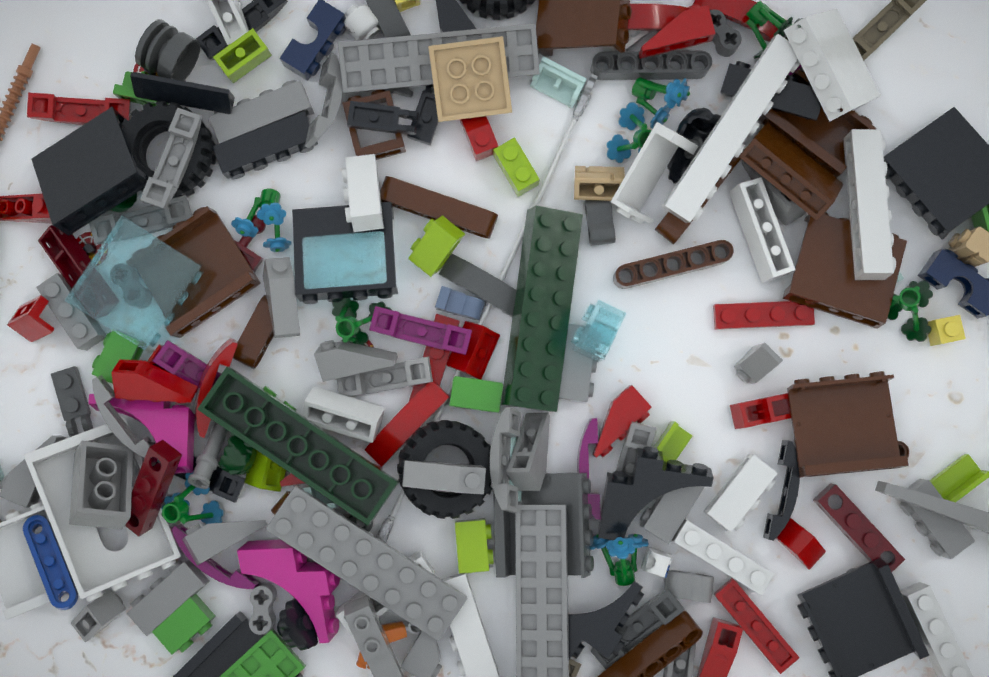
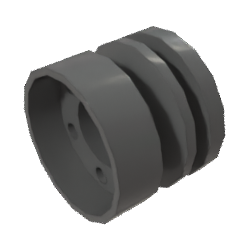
(167, 51)

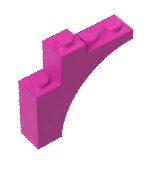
(165, 423)
(304, 580)

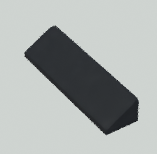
(182, 92)

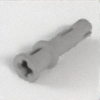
(208, 460)

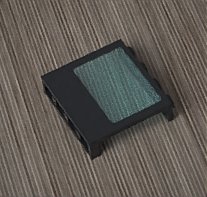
(342, 263)

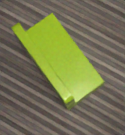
(673, 441)
(265, 474)
(959, 478)

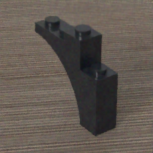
(651, 478)
(600, 626)

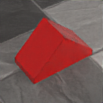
(801, 544)

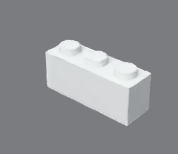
(362, 193)
(343, 414)
(741, 493)

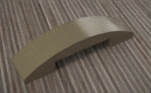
(884, 25)

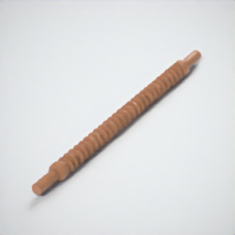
(24, 71)

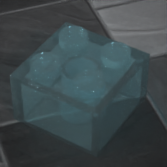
(598, 331)

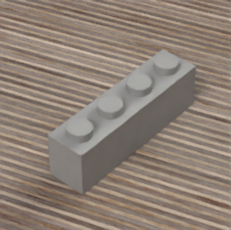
(261, 111)

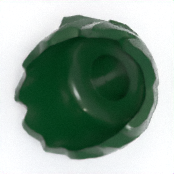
(237, 456)

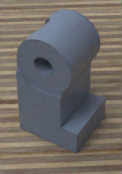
(459, 303)

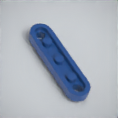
(50, 562)

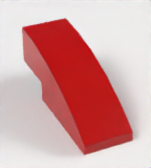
(760, 411)

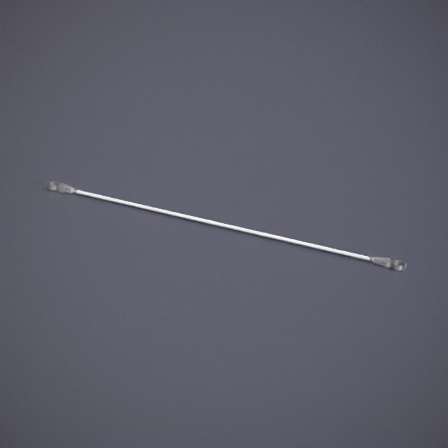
(582, 102)

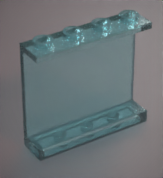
(134, 283)

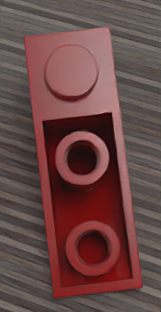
(24, 208)
(146, 381)
(623, 410)
(720, 648)

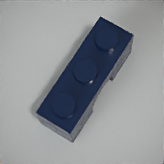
(306, 58)
(944, 267)

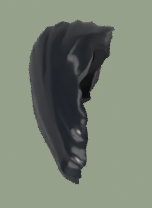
(695, 124)

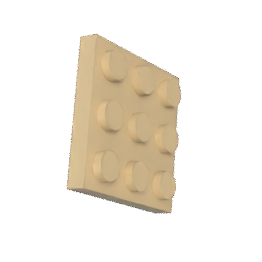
(470, 79)

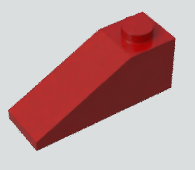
(688, 29)
(479, 136)

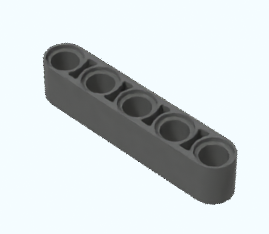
(662, 72)

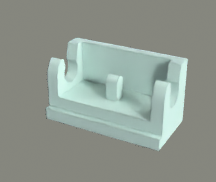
(558, 82)

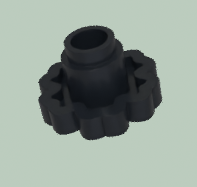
(296, 626)

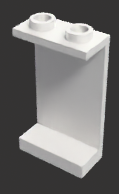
(647, 171)

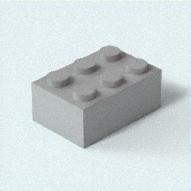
(101, 485)

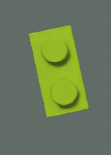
(242, 55)
(516, 167)
(436, 245)
(472, 545)

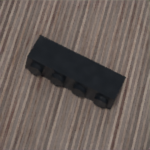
(794, 98)
(263, 146)

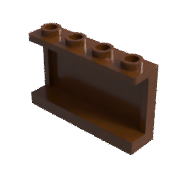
(818, 138)
(792, 171)

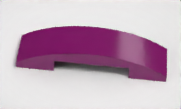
(420, 331)
(181, 363)
(589, 436)
(214, 569)

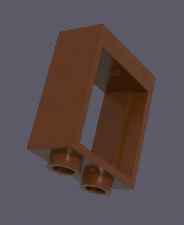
(382, 149)

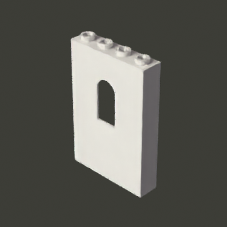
(87, 559)

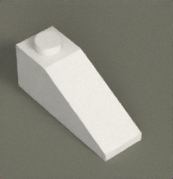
(229, 18)

